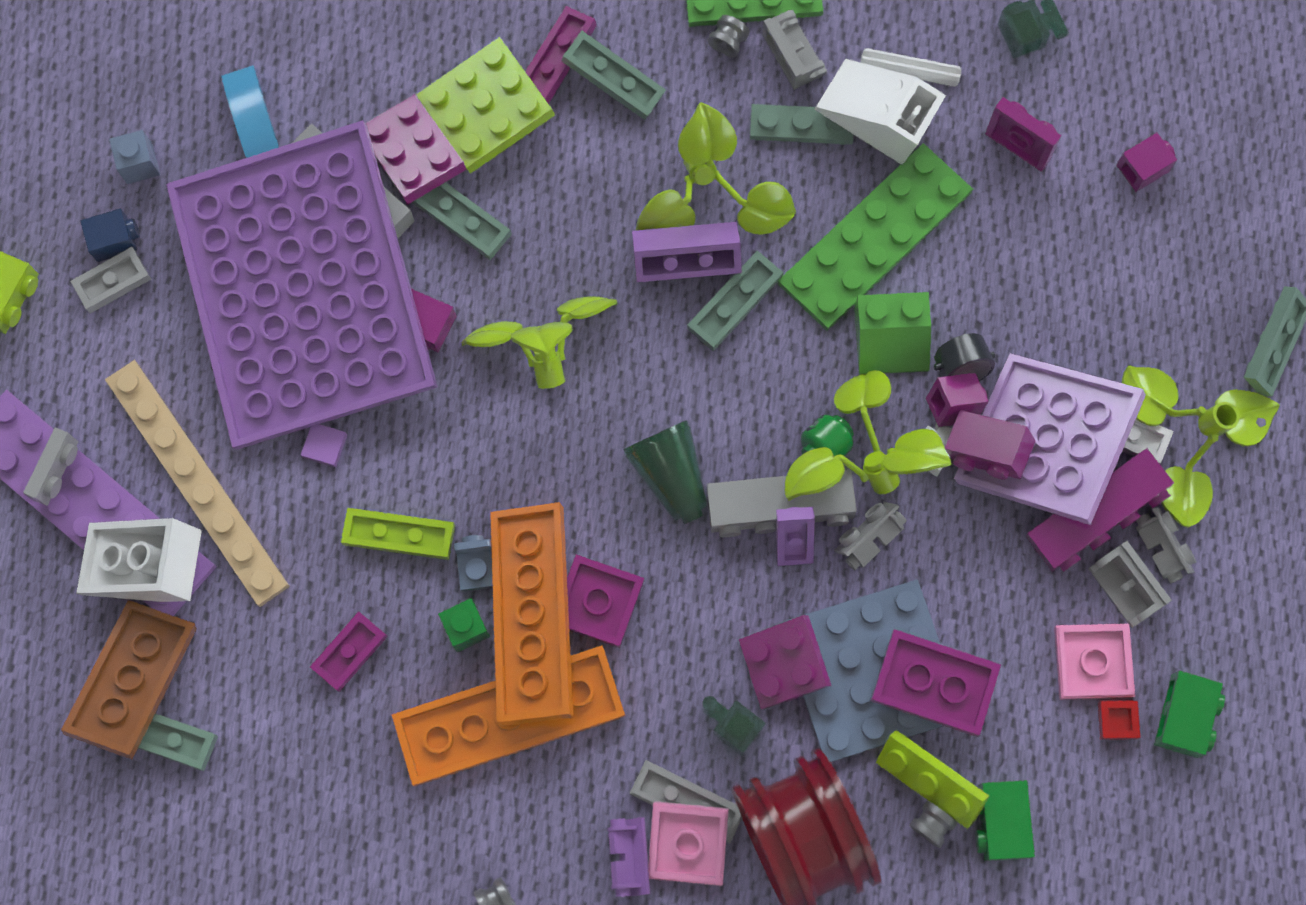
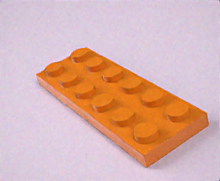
(531, 615)
(464, 728)

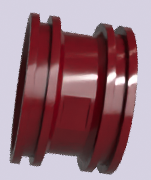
(807, 833)

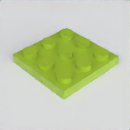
(485, 104)

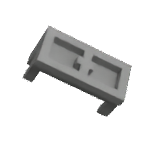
(792, 49)
(1129, 584)

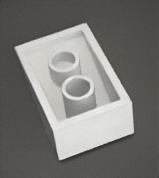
(140, 560)

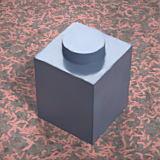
(134, 157)

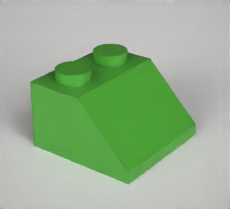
(893, 332)

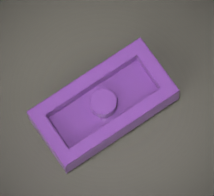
(795, 536)

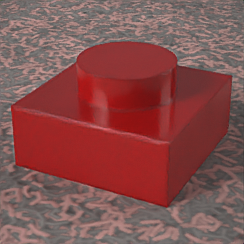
(1118, 720)

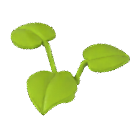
(702, 140)
(541, 338)
(1232, 414)
(913, 451)

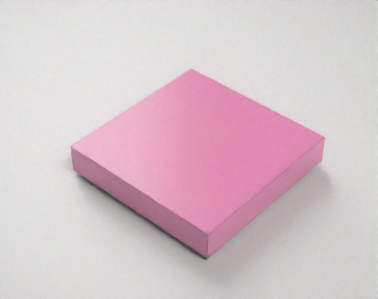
(1094, 661)
(688, 843)

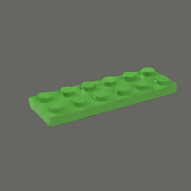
(875, 236)

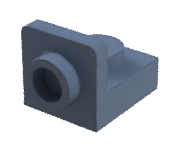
(474, 563)

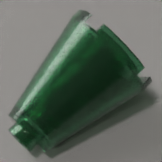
(671, 470)

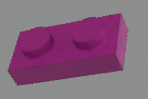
(348, 651)

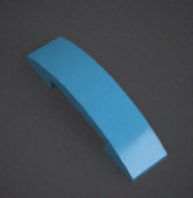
(249, 111)

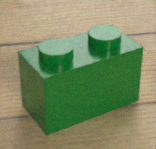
(1190, 714)
(1005, 822)

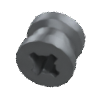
(728, 36)
(933, 824)
(495, 895)

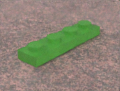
(709, 11)

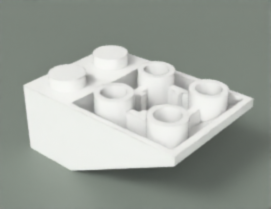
(881, 107)

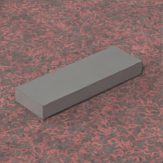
(664, 786)

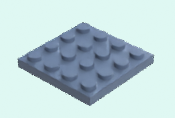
(853, 647)

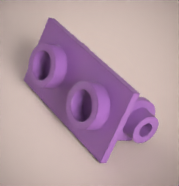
(631, 873)

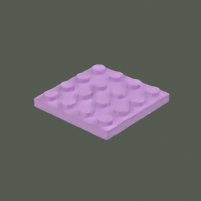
(1077, 431)

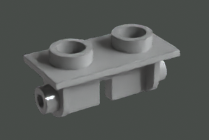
(879, 523)
(1174, 556)

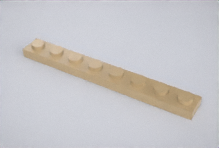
(197, 483)

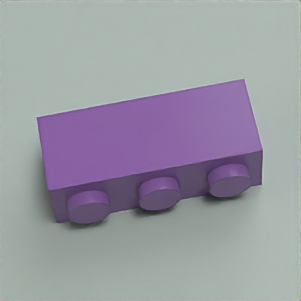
(687, 252)

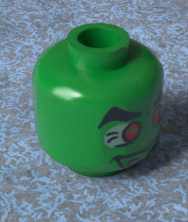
(828, 432)

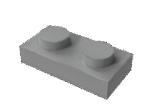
(110, 280)
(47, 475)

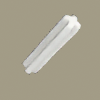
(920, 68)

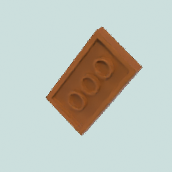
(129, 679)

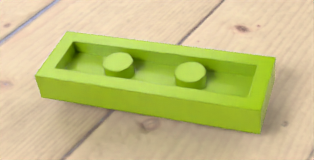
(398, 533)
(932, 779)

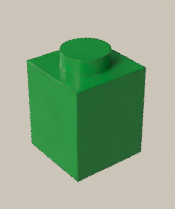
(464, 625)

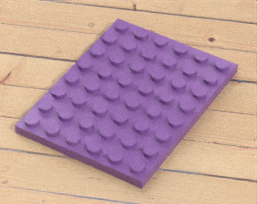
(300, 285)

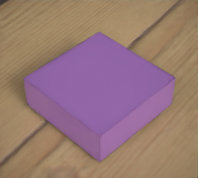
(324, 445)

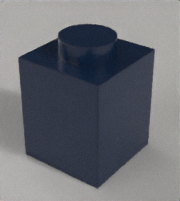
(109, 234)

